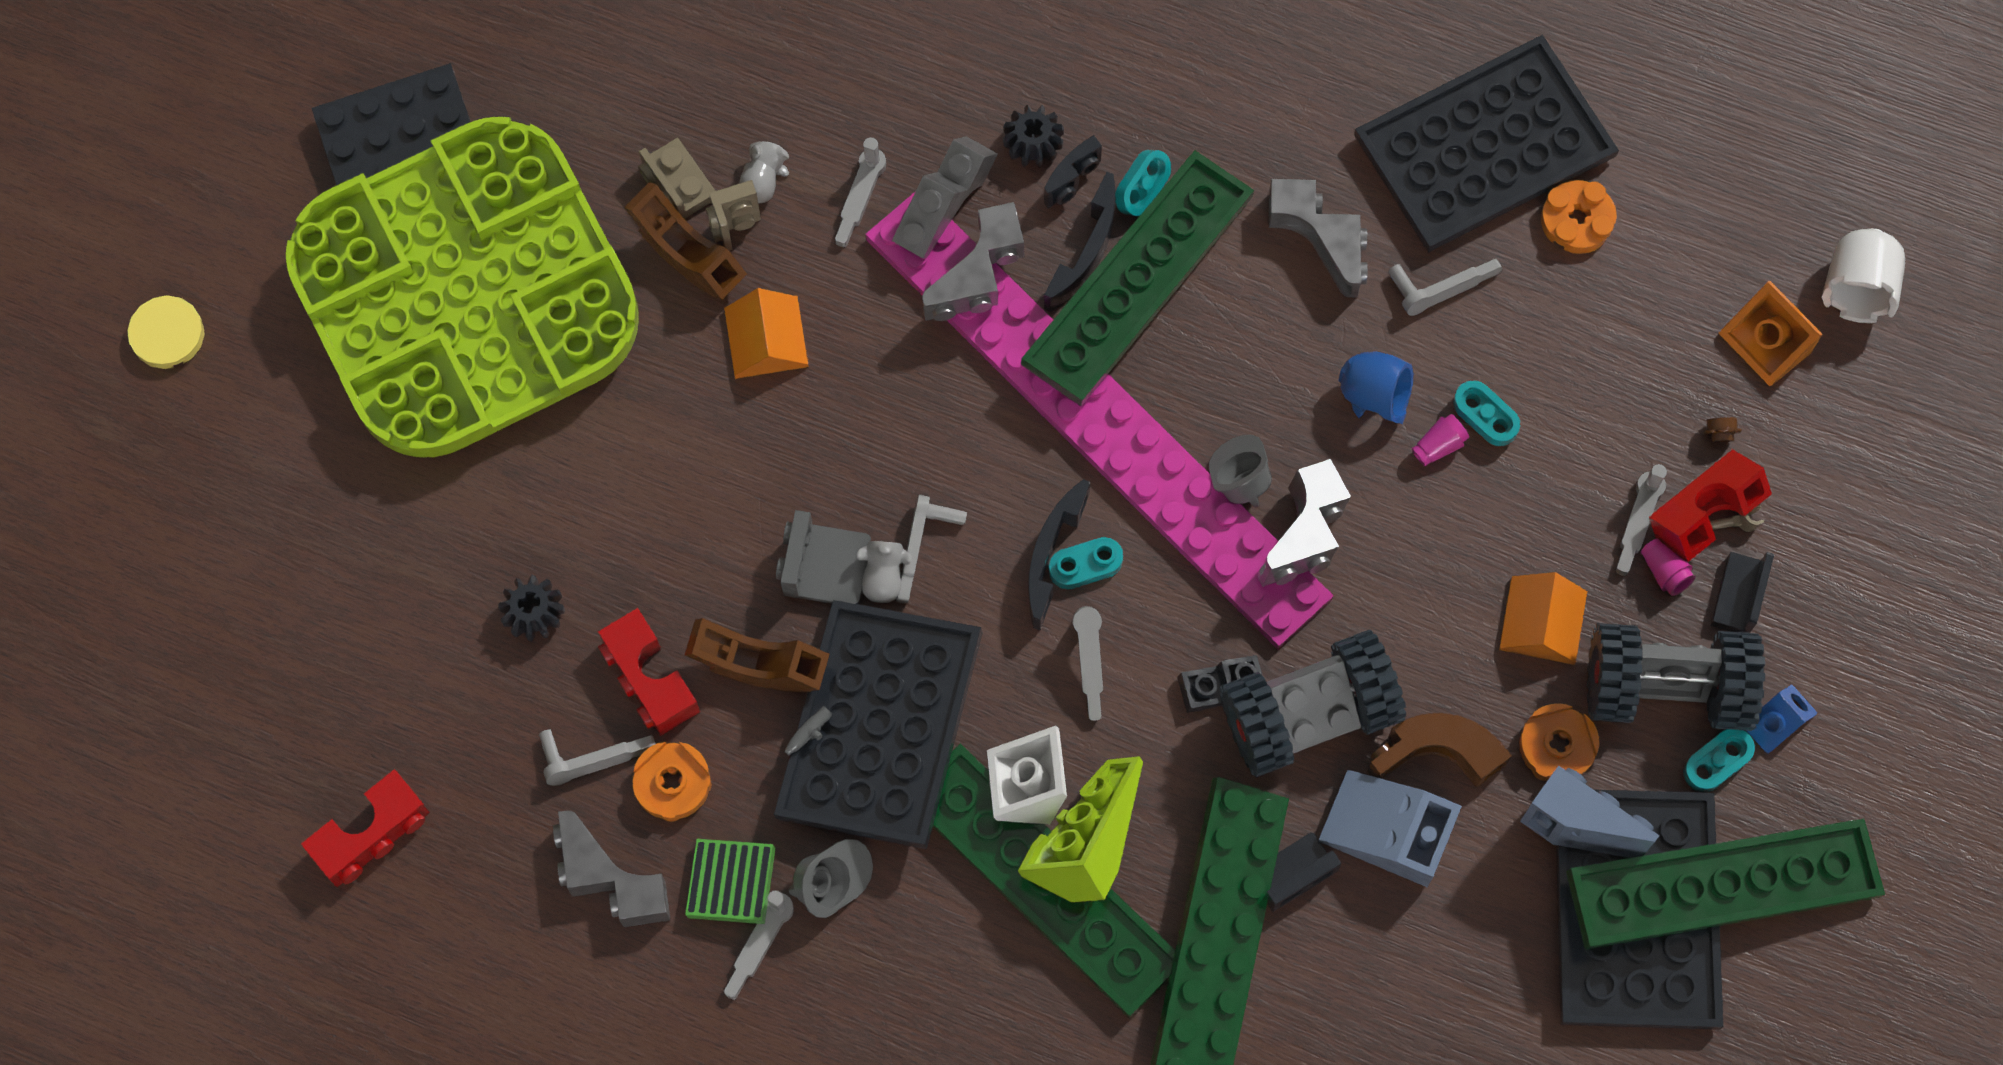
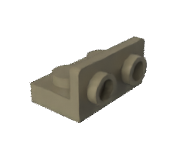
(677, 177)
(732, 209)

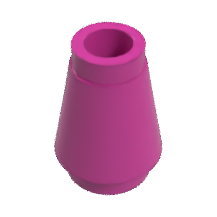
(1442, 439)
(1667, 567)

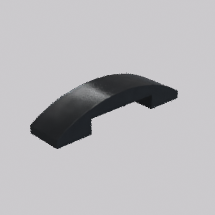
(1067, 280)
(1067, 511)

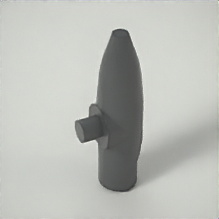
(808, 730)

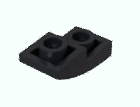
(1065, 179)
(1202, 686)

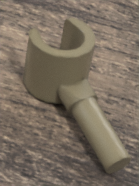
(1743, 522)

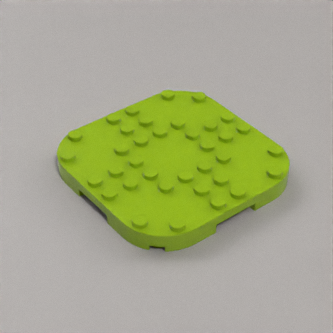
(462, 287)

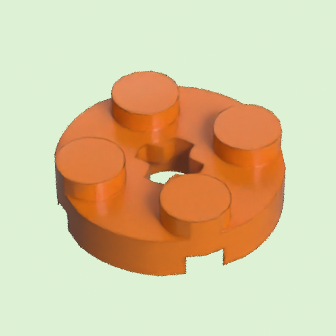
(1583, 196)
(1569, 725)
(672, 758)

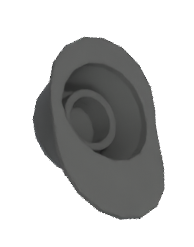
(1241, 469)
(832, 877)

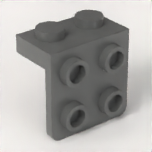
(821, 562)

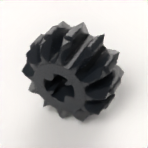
(1033, 148)
(541, 615)

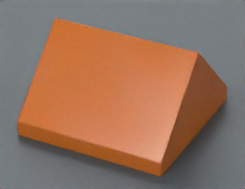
(765, 333)
(1771, 334)
(1543, 617)

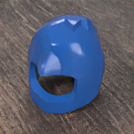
(1375, 383)

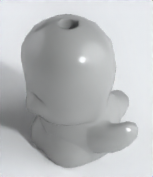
(765, 163)
(882, 574)

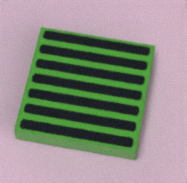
(730, 881)

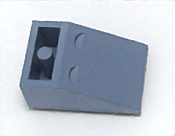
(1581, 818)
(1390, 825)

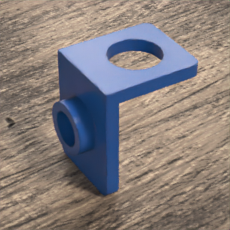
(1781, 718)

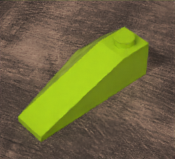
(1088, 843)

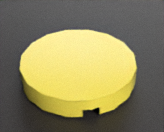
(165, 332)

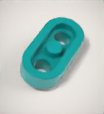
(1141, 187)
(1489, 412)
(1087, 564)
(1717, 761)

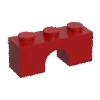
(1727, 485)
(664, 700)
(344, 854)

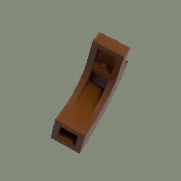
(681, 246)
(765, 664)
(1446, 735)

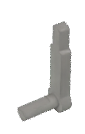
(871, 165)
(1419, 300)
(1649, 489)
(921, 512)
(1087, 624)
(562, 771)
(778, 912)

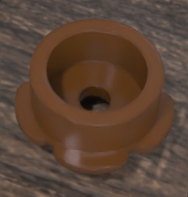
(1722, 429)

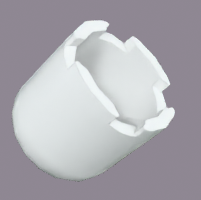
(1865, 276)

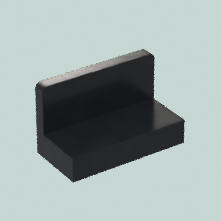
(1741, 592)
(1299, 870)

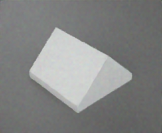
(1028, 778)

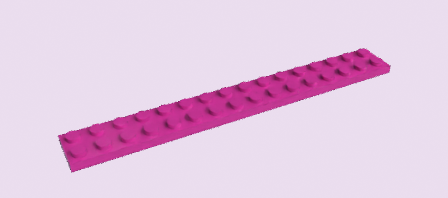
(1122, 445)

